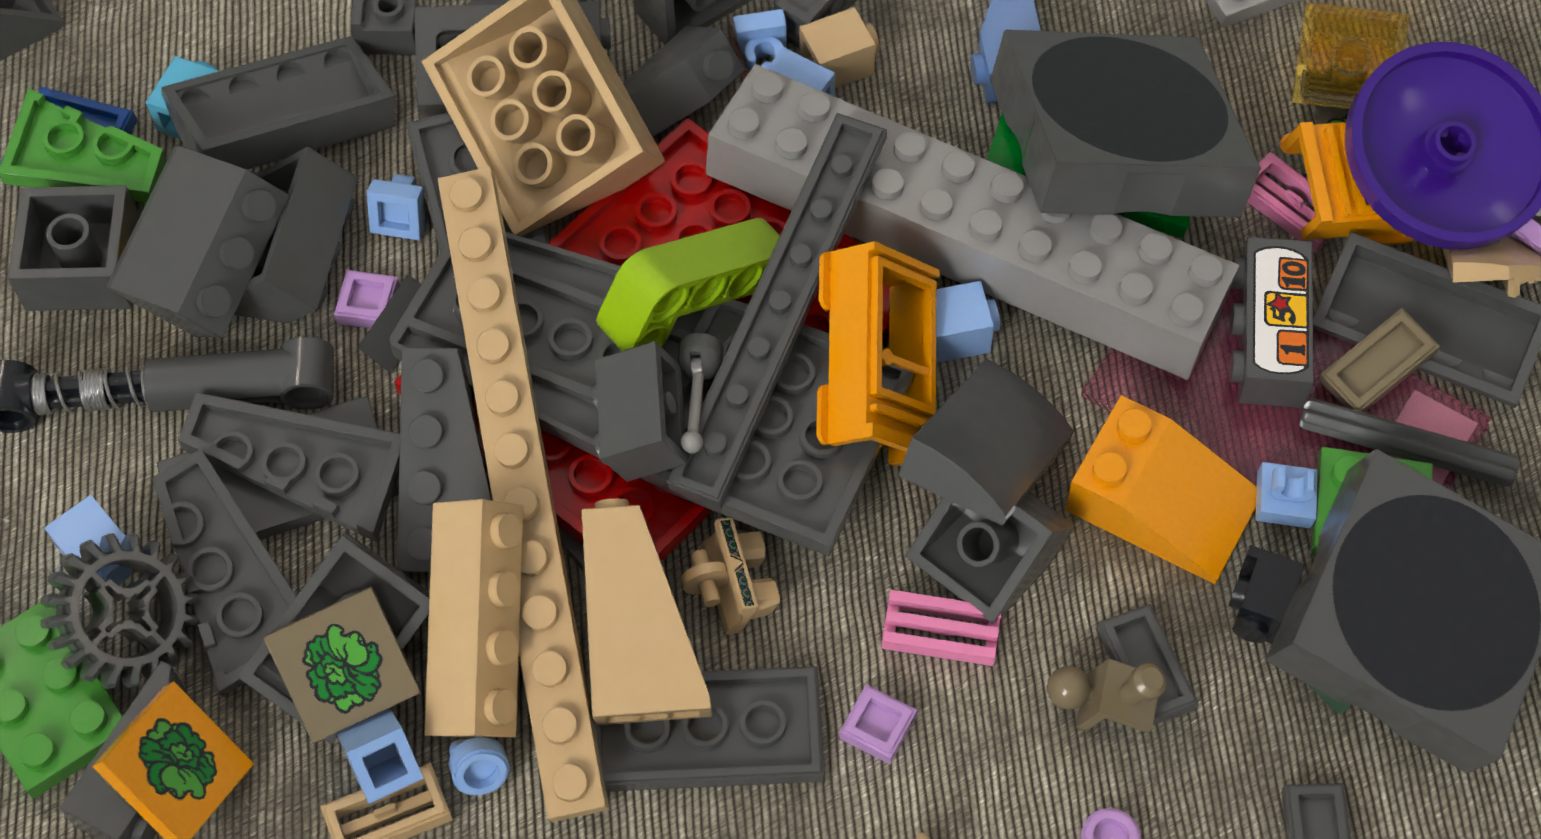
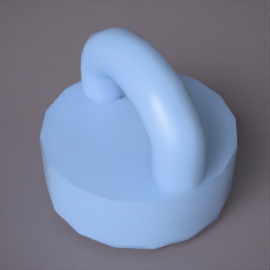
(478, 765)

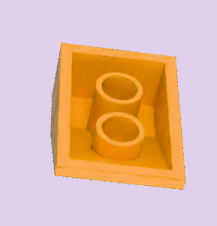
(1162, 491)

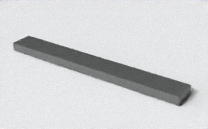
(778, 309)

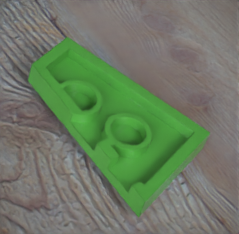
(67, 150)

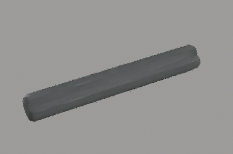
(1409, 442)

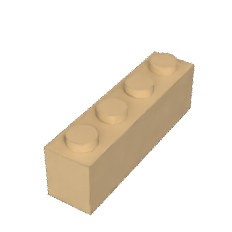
(474, 619)

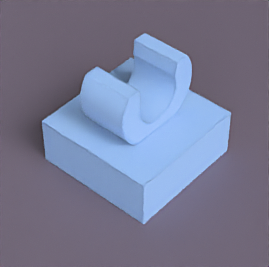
(760, 35)
(396, 207)
(1286, 495)

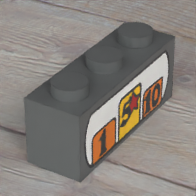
(1273, 323)

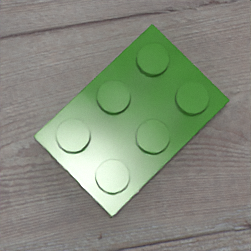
(47, 714)

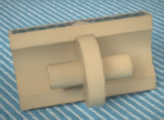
(723, 576)

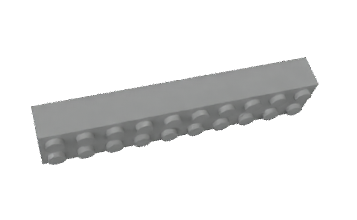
(983, 225)

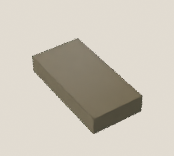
(1379, 362)

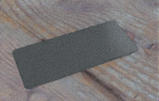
(377, 342)

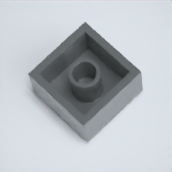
(70, 246)

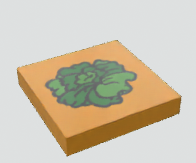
(173, 764)

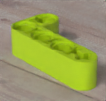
(682, 279)

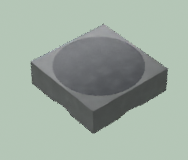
(1122, 124)
(1418, 613)

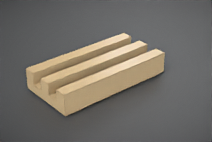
(399, 830)

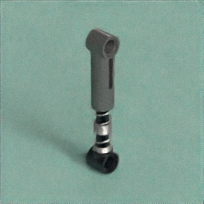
(295, 374)

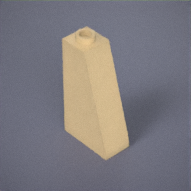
(635, 633)

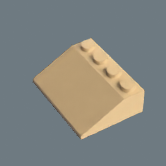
(542, 110)

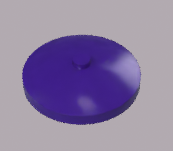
(1447, 145)

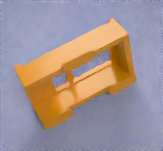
(1333, 191)
(854, 402)

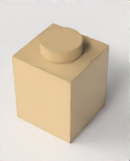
(841, 45)

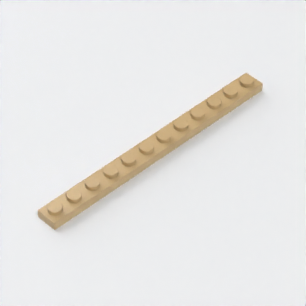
(520, 475)

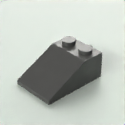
(342, 573)

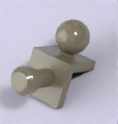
(1110, 693)

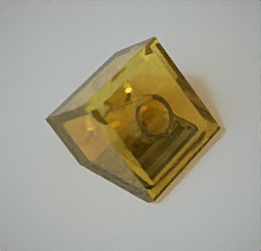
(1341, 50)

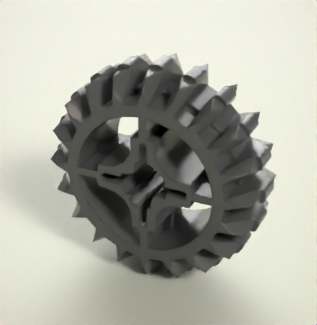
(101, 594)

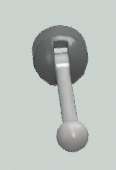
(697, 370)

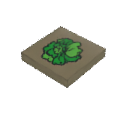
(342, 664)

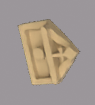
(1502, 261)

